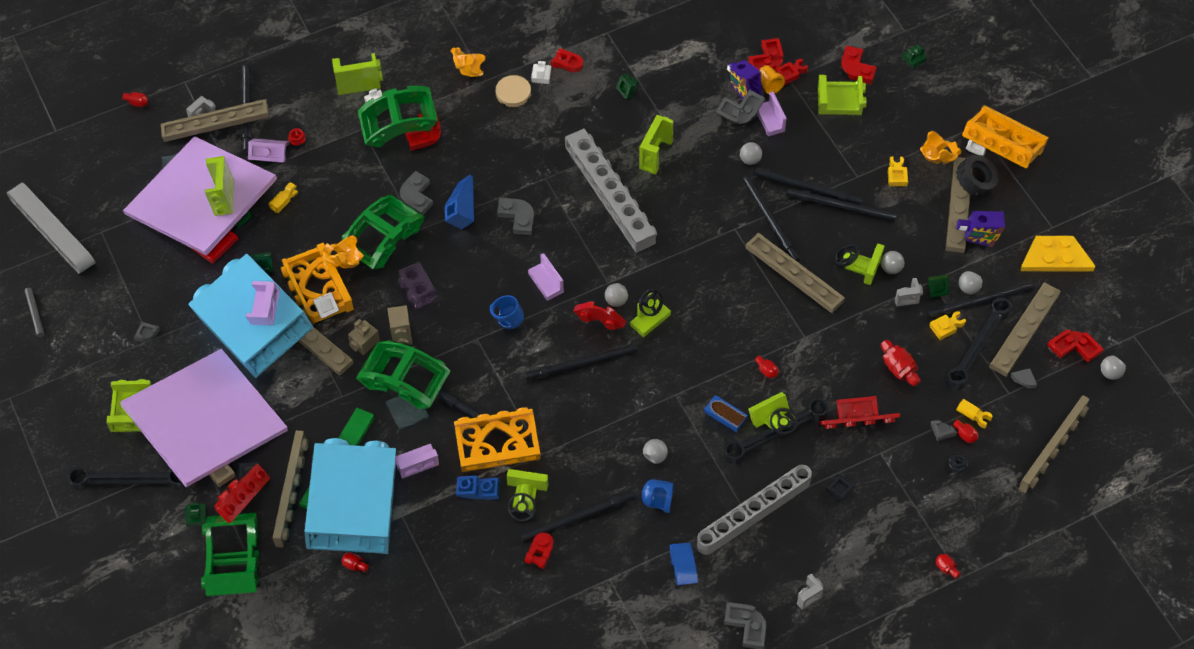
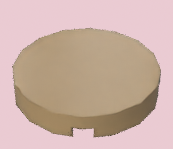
(513, 91)

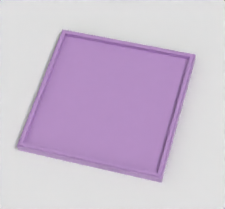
(177, 198)
(203, 417)

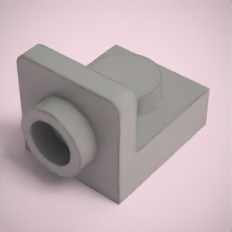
(200, 106)
(909, 296)
(811, 593)

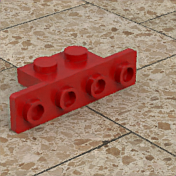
(858, 410)
(240, 493)

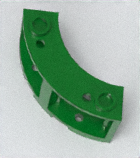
(391, 100)
(409, 221)
(373, 379)
(231, 582)

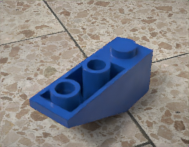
(460, 205)

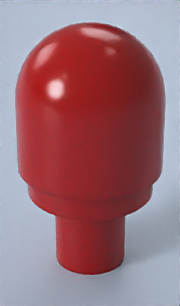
(136, 99)
(767, 367)
(966, 431)
(354, 562)
(947, 565)

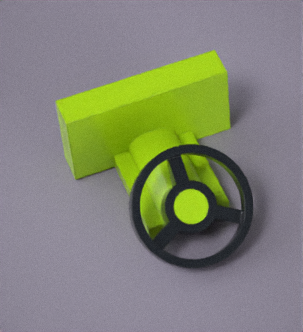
(860, 263)
(649, 313)
(772, 414)
(527, 486)

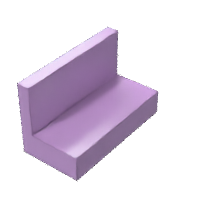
(772, 116)
(267, 150)
(547, 278)
(417, 460)

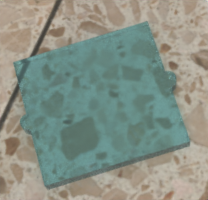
(405, 413)

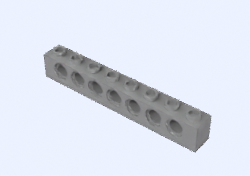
(610, 190)

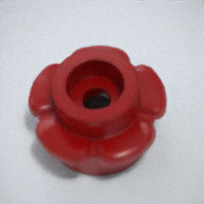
(296, 133)

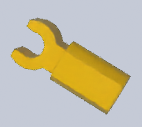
(283, 198)
(974, 413)

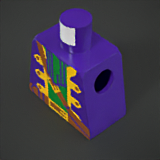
(744, 78)
(982, 227)

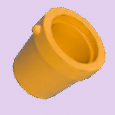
(771, 80)

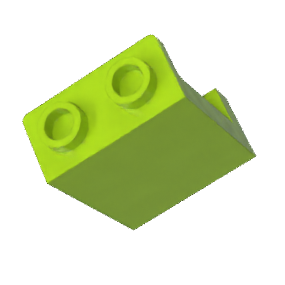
(357, 76)
(841, 97)
(659, 131)
(222, 195)
(119, 420)

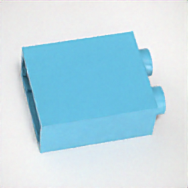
(224, 311)
(350, 497)

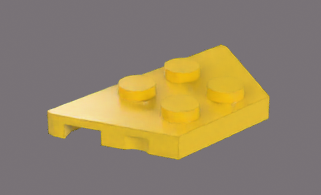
(1056, 254)

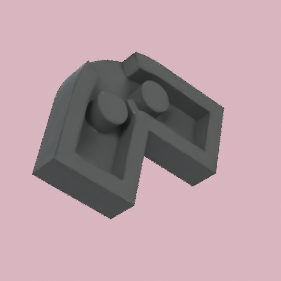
(742, 112)
(411, 193)
(520, 211)
(752, 620)

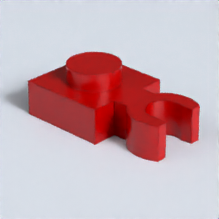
(792, 72)

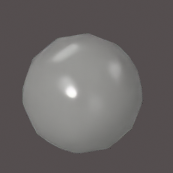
(751, 153)
(892, 262)
(970, 282)
(616, 295)
(1113, 368)
(655, 451)

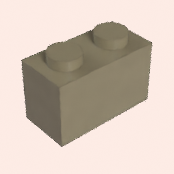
(400, 325)

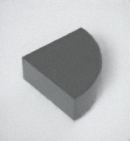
(146, 332)
(1024, 378)
(942, 430)

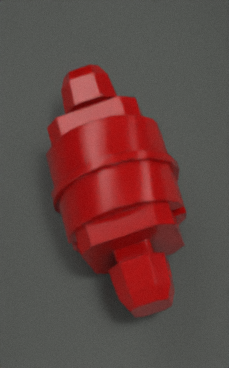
(900, 362)

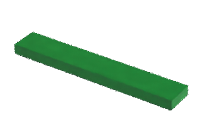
(353, 434)

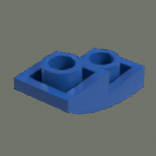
(477, 488)
(684, 563)

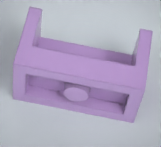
(264, 303)

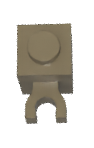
(363, 337)

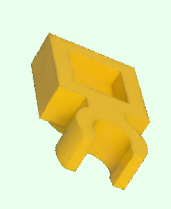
(897, 173)
(946, 326)

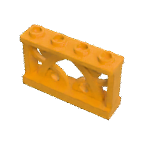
(1005, 136)
(340, 293)
(506, 457)

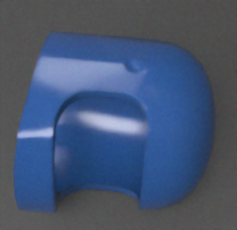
(510, 313)
(658, 494)

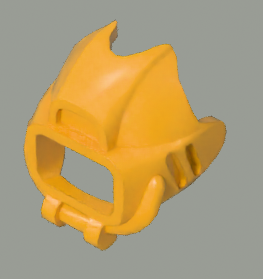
(468, 63)
(935, 152)
(347, 256)

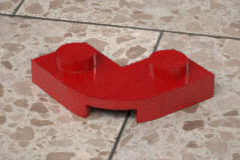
(772, 55)
(853, 67)
(422, 139)
(588, 312)
(1071, 340)

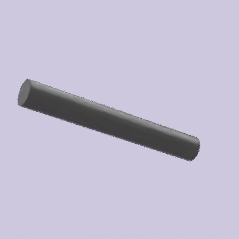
(34, 312)

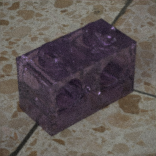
(419, 284)

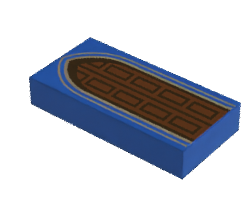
(725, 413)

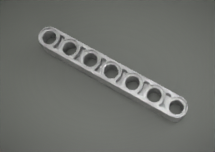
(51, 228)
(751, 517)

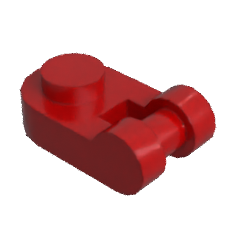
(573, 62)
(542, 544)

